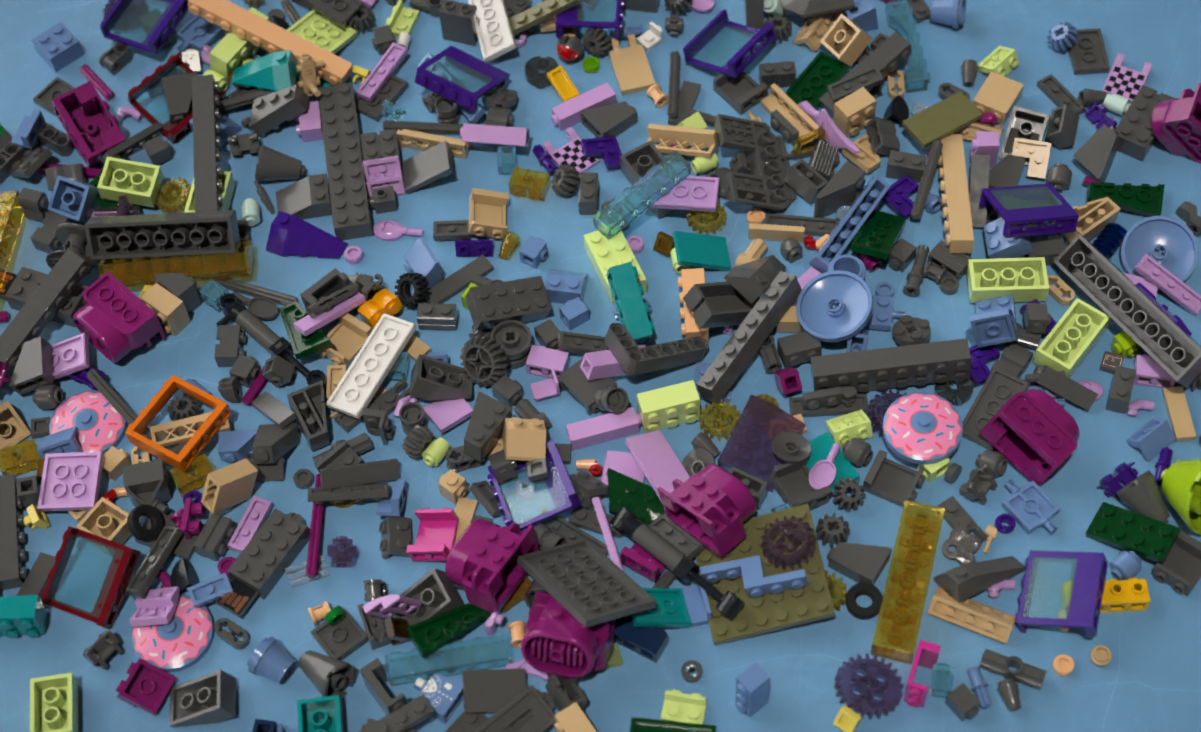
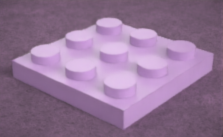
(70, 481)

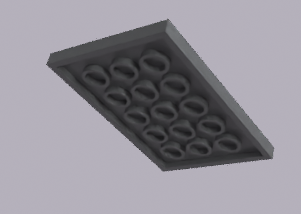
(586, 582)

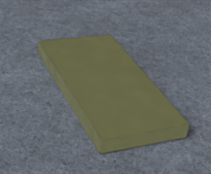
(942, 119)

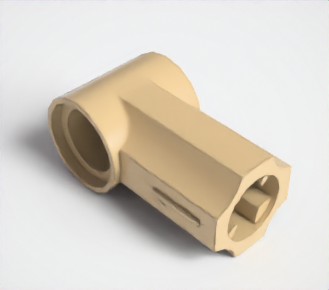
(753, 252)

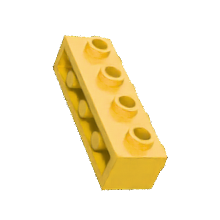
(1125, 595)

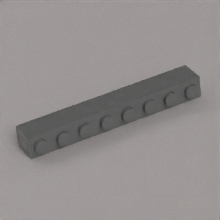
(42, 306)
(749, 337)

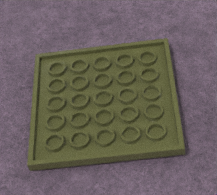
(770, 610)

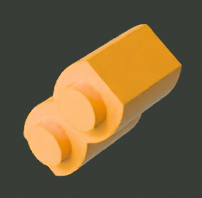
(382, 302)

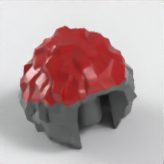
(569, 49)

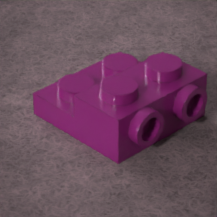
(145, 686)

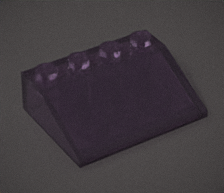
(752, 438)

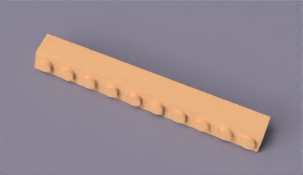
(269, 36)

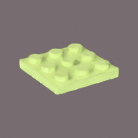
(323, 32)

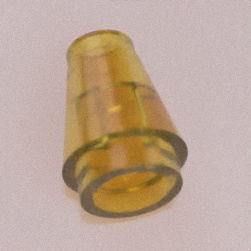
(509, 244)

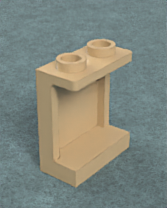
(488, 213)
(346, 340)

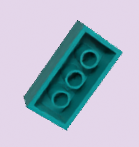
(629, 301)
(22, 616)
(320, 714)

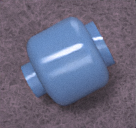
(1125, 565)

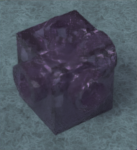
(340, 558)

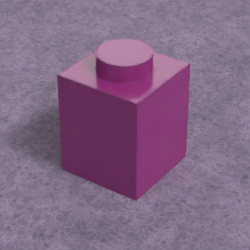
(788, 380)

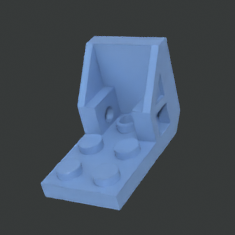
(994, 321)

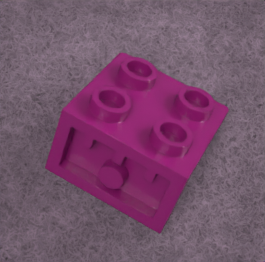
(642, 562)

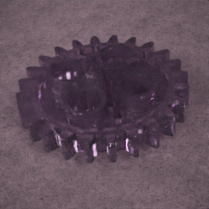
(865, 701)

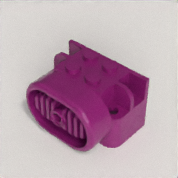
(88, 122)
(1178, 124)
(116, 318)
(1033, 433)
(710, 508)
(487, 562)
(561, 644)

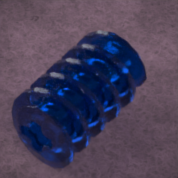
(1110, 239)

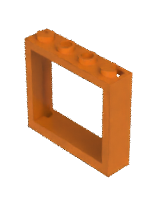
(198, 440)

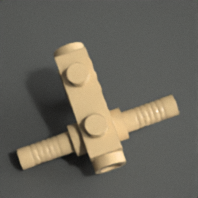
(307, 74)

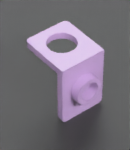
(546, 388)

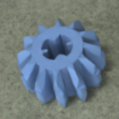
(1062, 36)

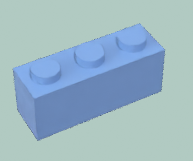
(752, 690)

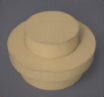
(1101, 655)

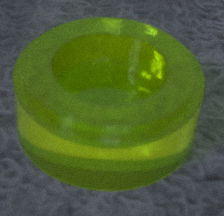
(591, 65)

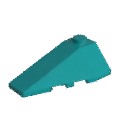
(268, 72)

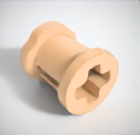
(658, 96)
(318, 613)
(517, 633)

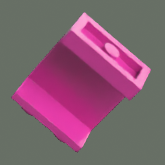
(435, 535)
(926, 656)

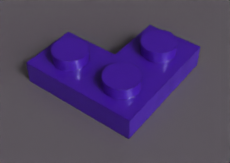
(605, 147)
(898, 194)
(979, 357)

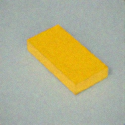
(562, 84)

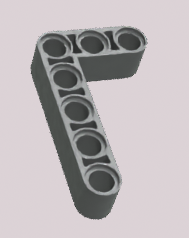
(48, 137)
(653, 357)

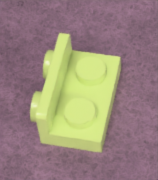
(402, 19)
(1000, 61)
(850, 426)
(683, 707)

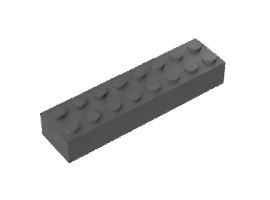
(163, 235)
(893, 366)

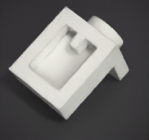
(651, 38)
(192, 59)

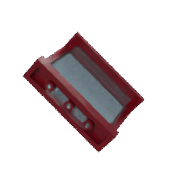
(150, 100)
(89, 576)

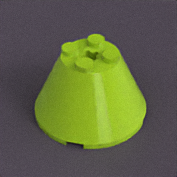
(1183, 491)

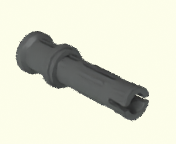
(915, 277)

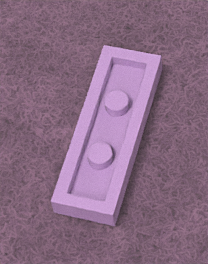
(250, 523)

